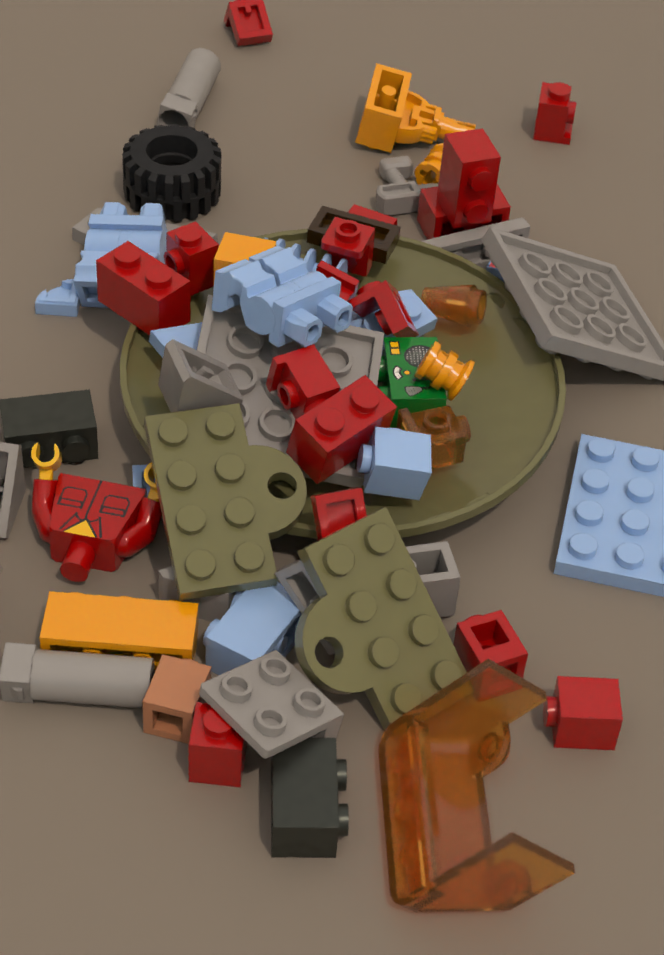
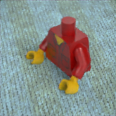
(92, 519)

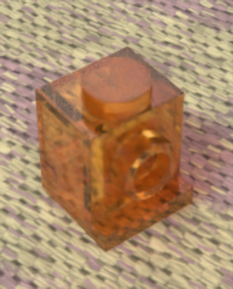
(447, 432)

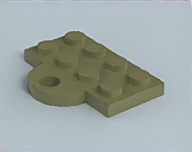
(219, 500)
(375, 619)

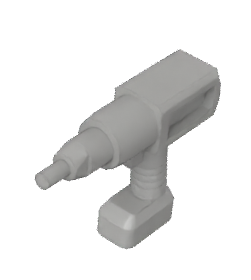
(399, 195)

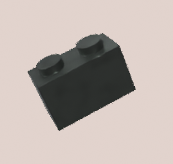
(51, 420)
(306, 800)

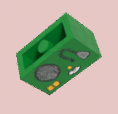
(397, 370)

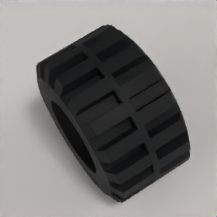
(172, 169)

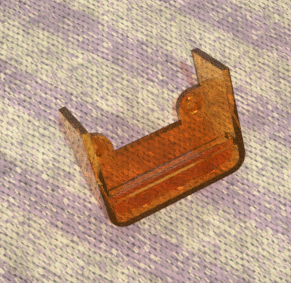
(438, 806)

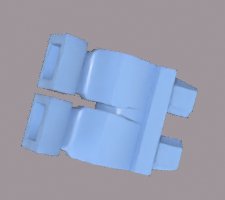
(110, 231)
(282, 297)

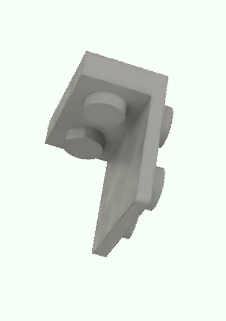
(271, 704)

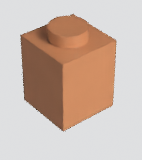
(173, 698)

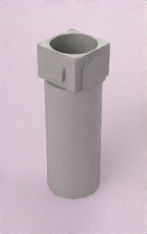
(190, 89)
(73, 676)

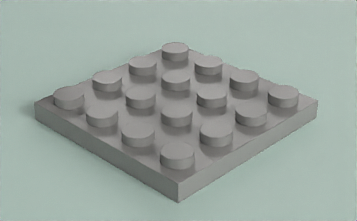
(577, 305)
(249, 359)

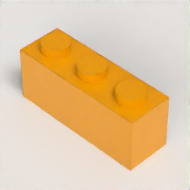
(120, 626)

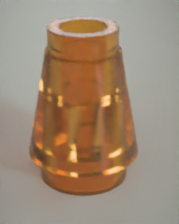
(456, 303)

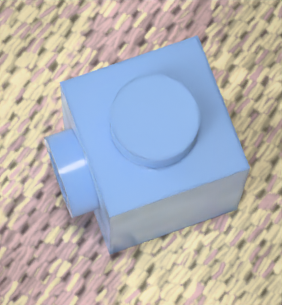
(396, 463)

